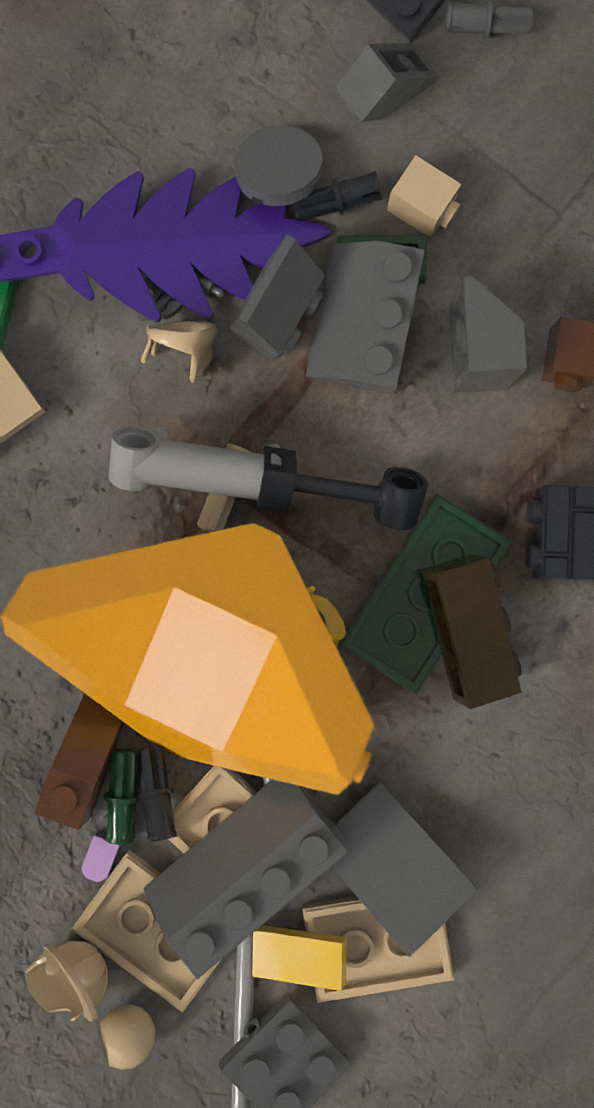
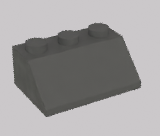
(365, 315)

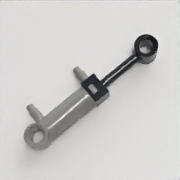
(151, 458)

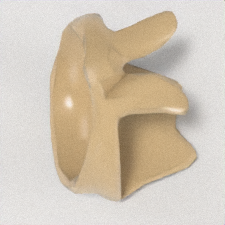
(184, 336)

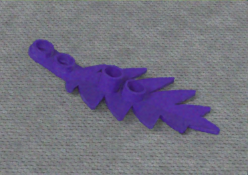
(158, 241)

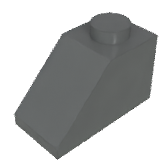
(384, 80)

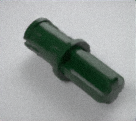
(122, 797)

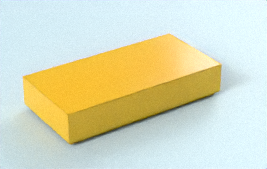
(300, 957)

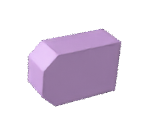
(99, 858)

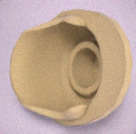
(68, 979)

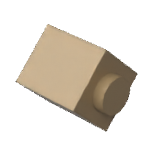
(424, 197)

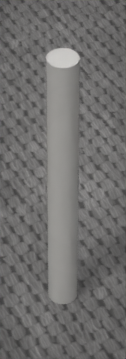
(243, 1005)

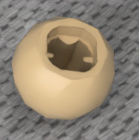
(127, 1036)

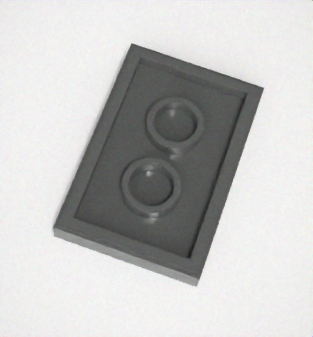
(399, 870)

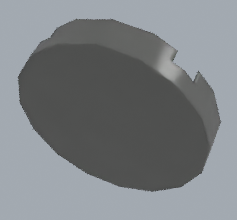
(278, 165)

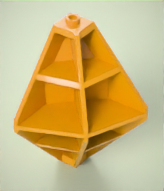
(204, 654)

